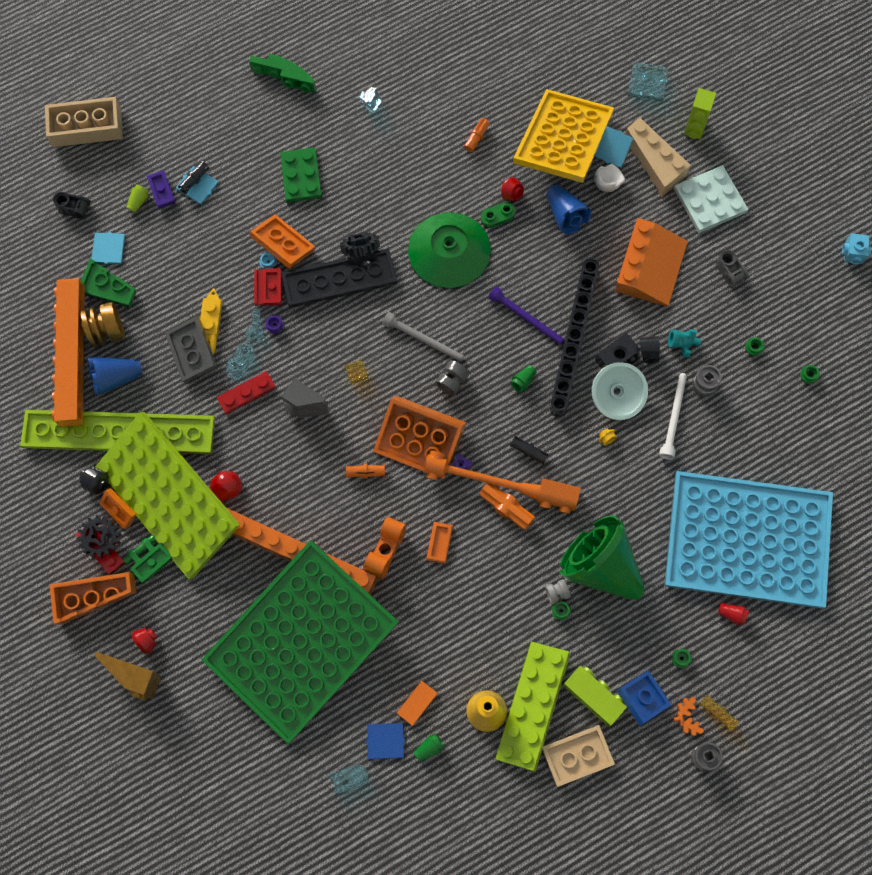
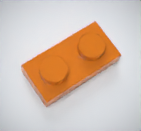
(117, 508)

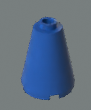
(567, 209)

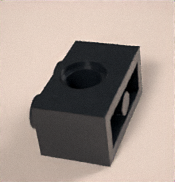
(623, 346)

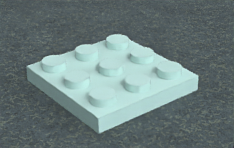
(710, 199)

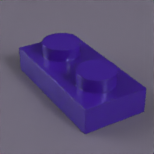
(161, 189)

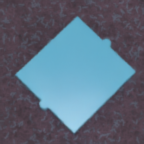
(614, 147)
(202, 190)
(108, 248)

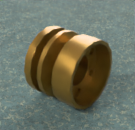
(101, 325)

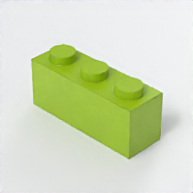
(699, 113)
(595, 695)

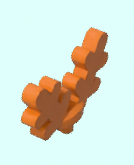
(688, 704)

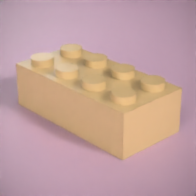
(83, 122)

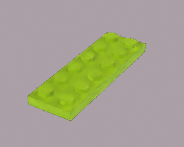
(533, 706)

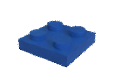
(644, 697)

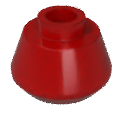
(512, 189)
(145, 639)

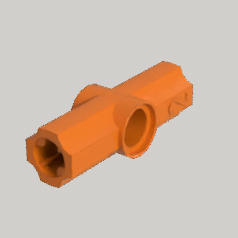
(507, 506)

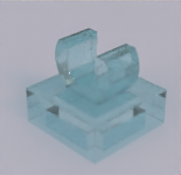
(370, 99)

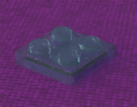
(648, 81)

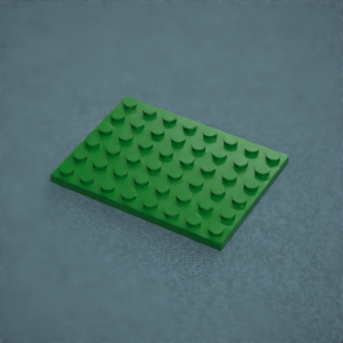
(300, 641)

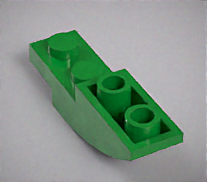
(277, 67)

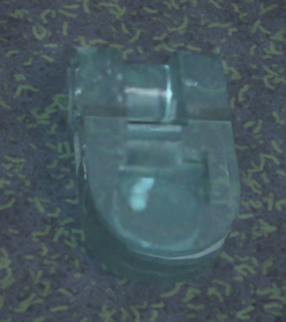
(356, 775)

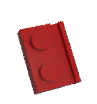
(268, 287)

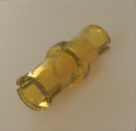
(719, 713)

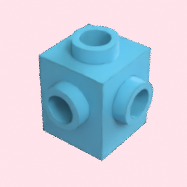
(856, 248)

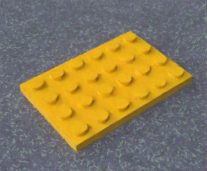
(563, 136)

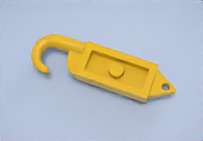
(211, 317)

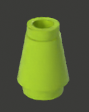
(137, 198)

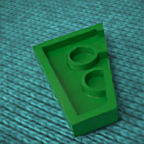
(106, 286)

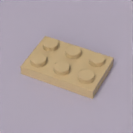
(578, 756)

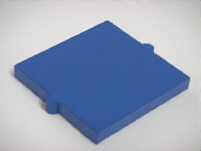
(385, 741)

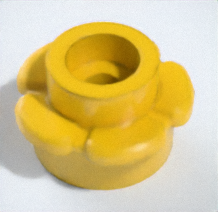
(607, 436)

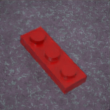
(246, 392)

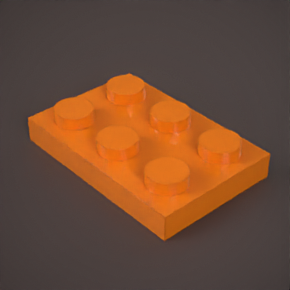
(282, 241)

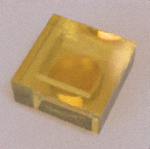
(356, 371)

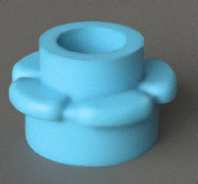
(264, 258)

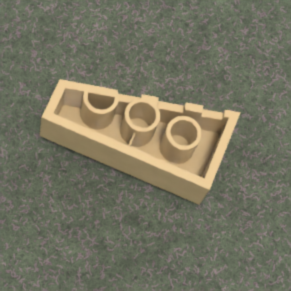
(657, 157)

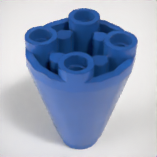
(112, 373)

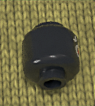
(94, 480)

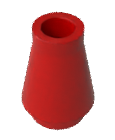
(734, 613)

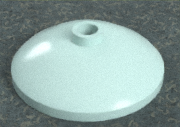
(631, 393)

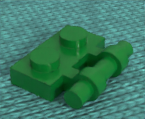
(151, 562)

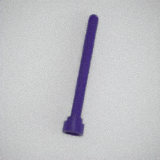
(497, 295)

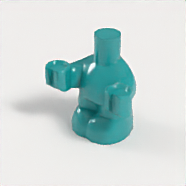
(683, 340)

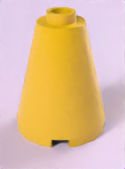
(486, 719)

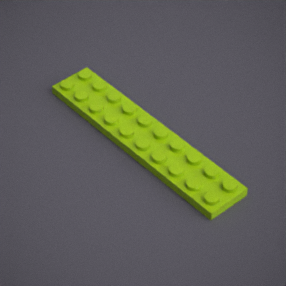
(101, 430)

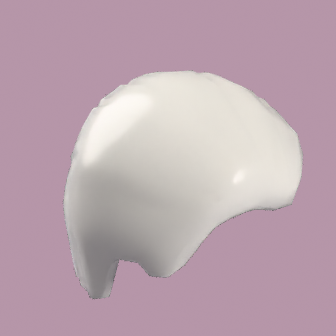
(608, 178)

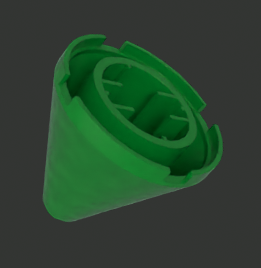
(604, 560)

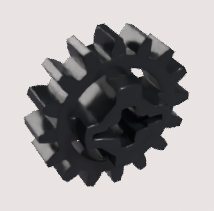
(360, 244)
(106, 533)

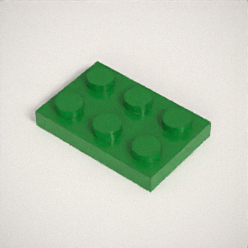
(300, 175)

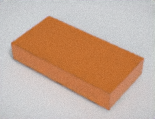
(439, 542)
(417, 703)

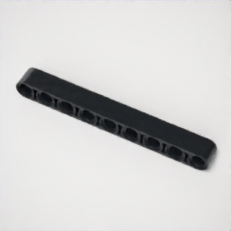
(571, 344)

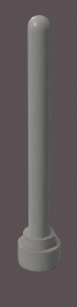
(391, 321)

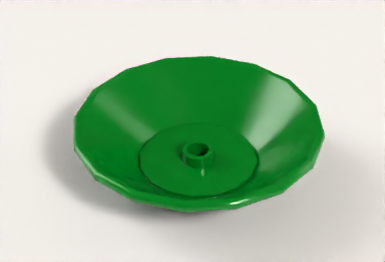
(444, 264)

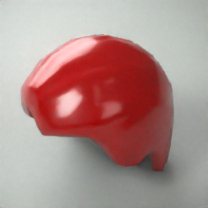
(226, 485)

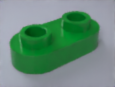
(499, 215)

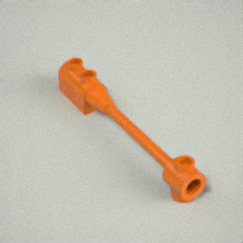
(548, 493)

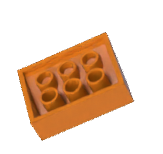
(651, 263)
(415, 431)

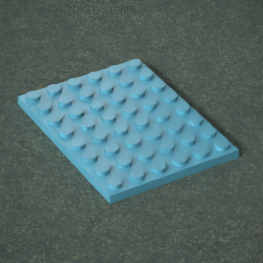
(749, 539)

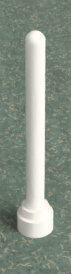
(668, 450)

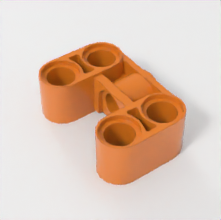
(392, 534)

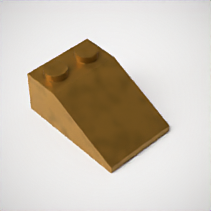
(138, 680)

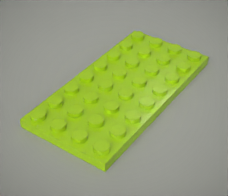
(167, 495)

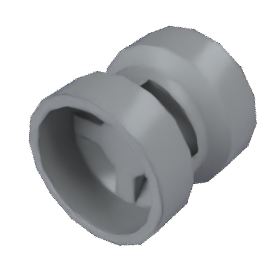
(557, 591)

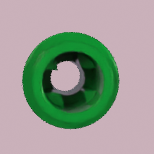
(523, 379)
(429, 748)

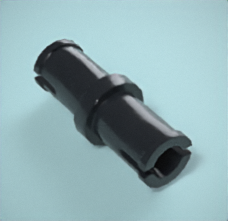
(193, 177)
(529, 450)

